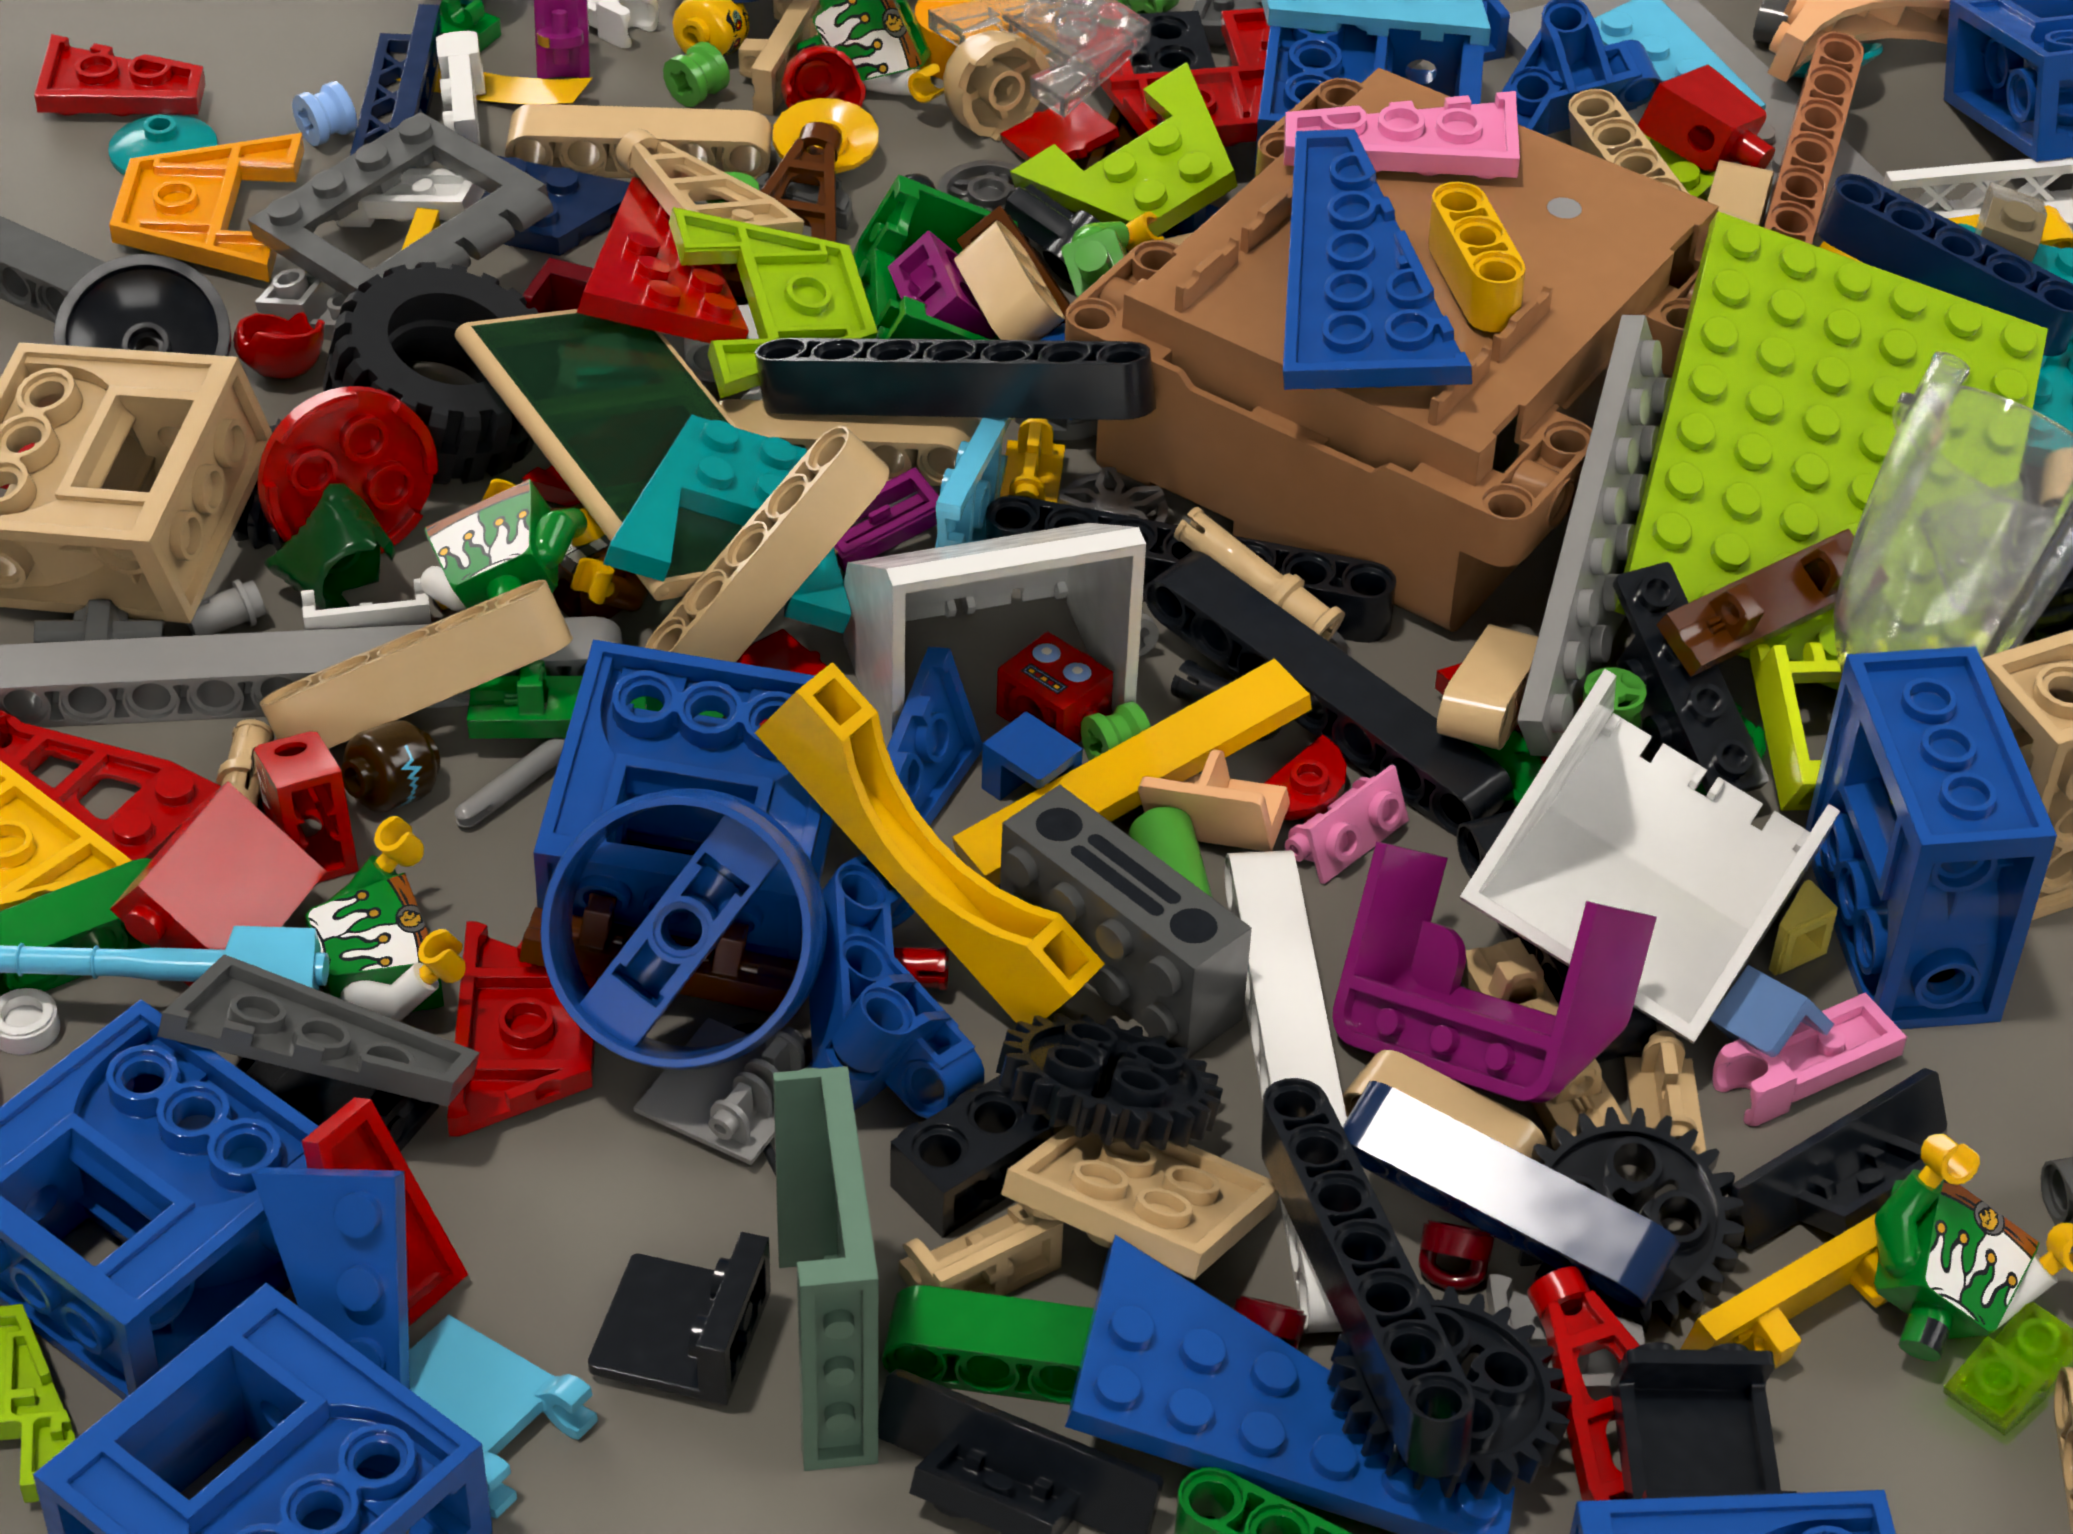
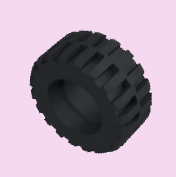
(415, 319)

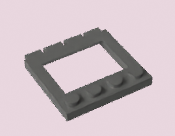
(513, 202)

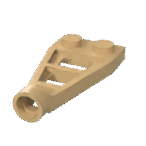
(699, 183)

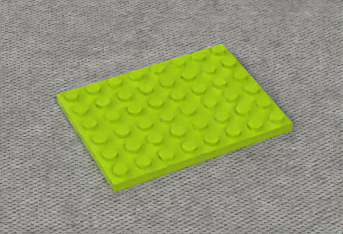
(1791, 404)

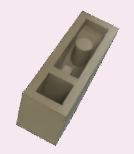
(2012, 220)

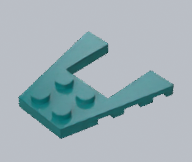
(725, 477)

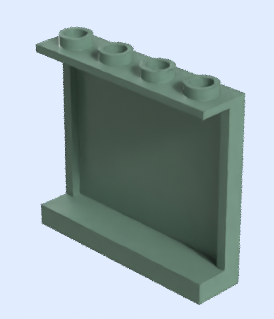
(830, 1240)

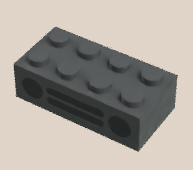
(1165, 944)

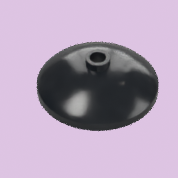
(144, 304)

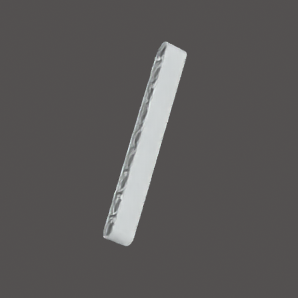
(1285, 1015)

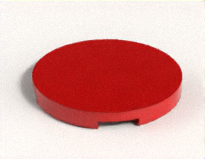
(354, 440)

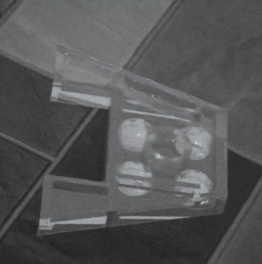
(1076, 36)

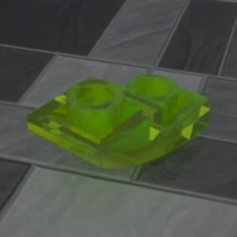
(2015, 1370)

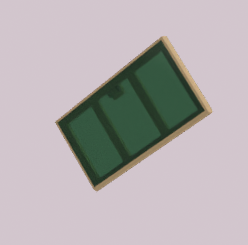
(604, 414)

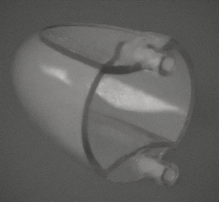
(1961, 524)

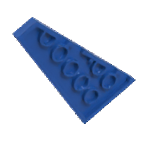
(1355, 285)
(1215, 1390)

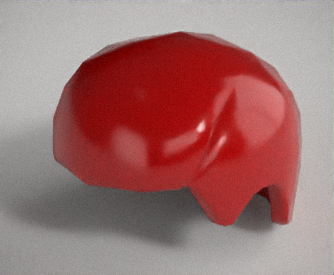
(822, 73)
(278, 345)

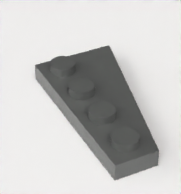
(307, 1030)

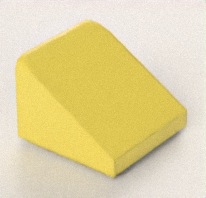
(1804, 929)

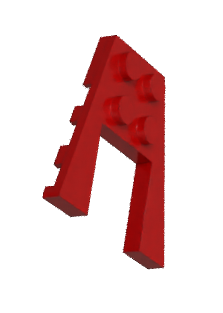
(1228, 92)

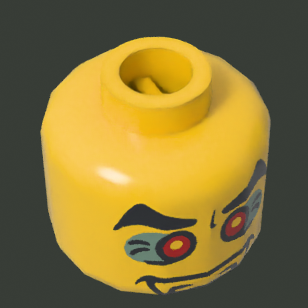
(711, 21)

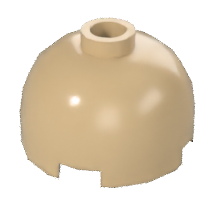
(990, 81)

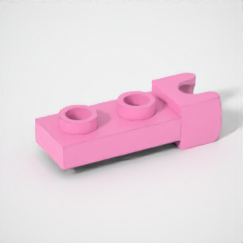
(1809, 1059)

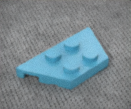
(972, 485)

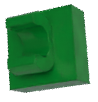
(470, 18)

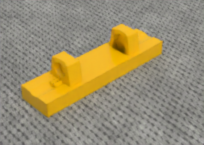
(1762, 1312)

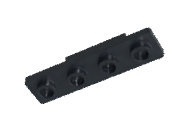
(1680, 710)
(1846, 1167)
(1009, 1469)

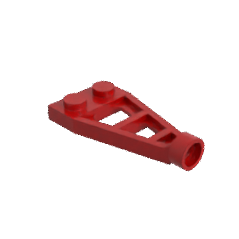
(145, 820)
(1572, 1336)

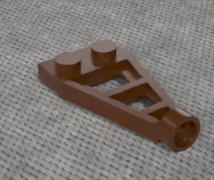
(807, 166)

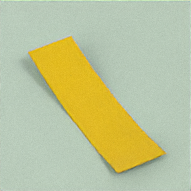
(527, 90)

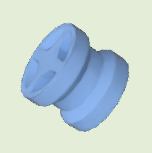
(324, 113)

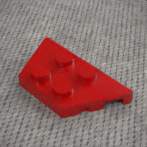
(523, 1036)

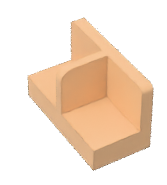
(1221, 807)

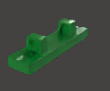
(517, 709)

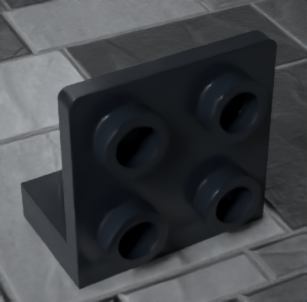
(685, 1323)

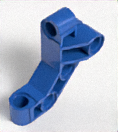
(1570, 59)
(873, 1010)

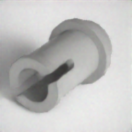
(228, 609)

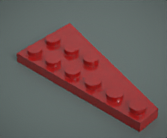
(647, 287)

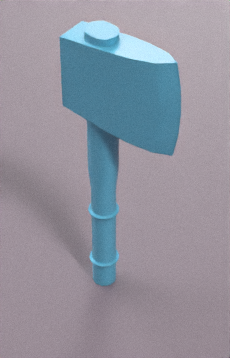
(280, 950)

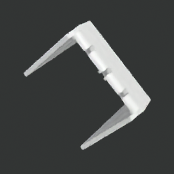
(1088, 563)
(1646, 842)

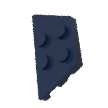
(579, 203)

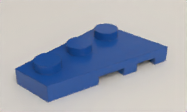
(934, 735)

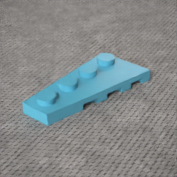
(1378, 16)
(1666, 39)

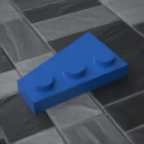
(345, 1254)

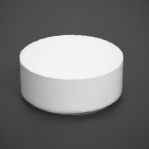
(27, 1021)

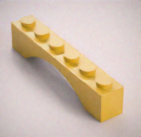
(839, 755)

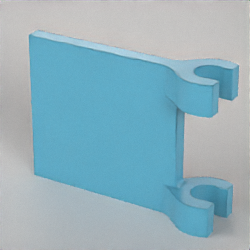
(493, 1395)

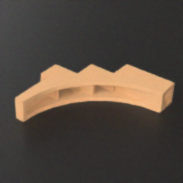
(1862, 19)

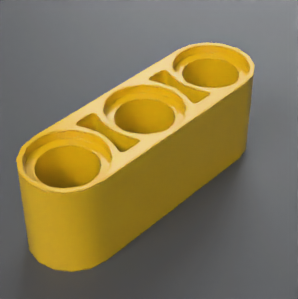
(1475, 255)

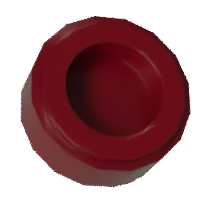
(1457, 1242)
(1274, 1317)

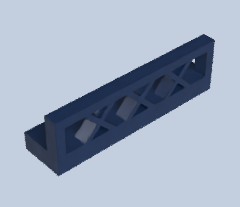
(416, 72)

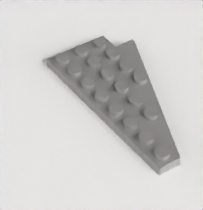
(1598, 537)

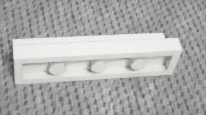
(1942, 180)

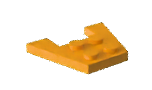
(186, 198)

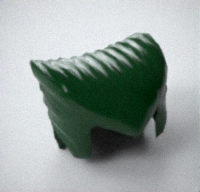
(333, 549)

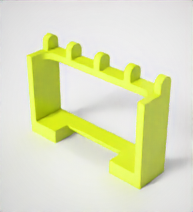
(1774, 683)

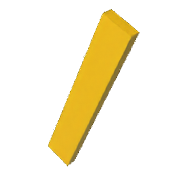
(1166, 750)

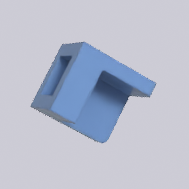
(1766, 1012)

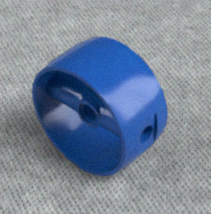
(651, 964)

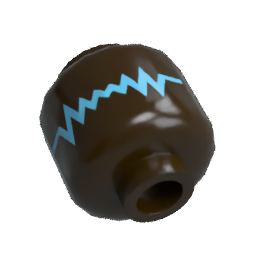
(390, 766)

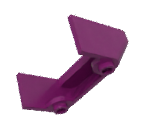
(1407, 995)

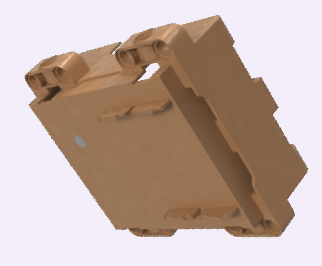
(1402, 467)

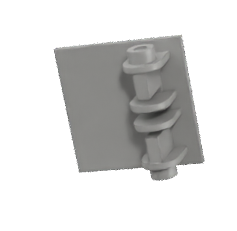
(729, 1102)

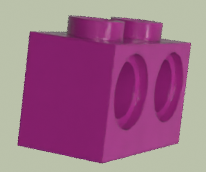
(932, 277)

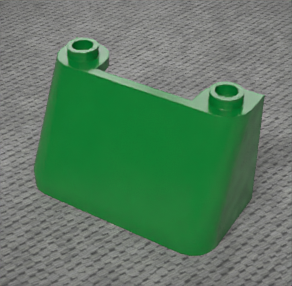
(897, 224)

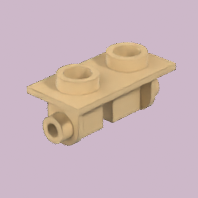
(1665, 1085)

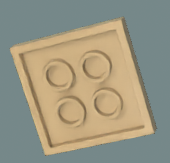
(1166, 1202)

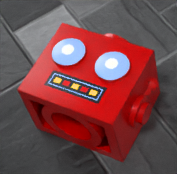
(1054, 686)

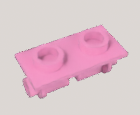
(1351, 825)

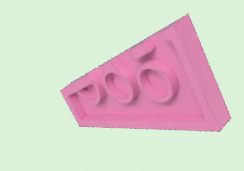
(1428, 141)

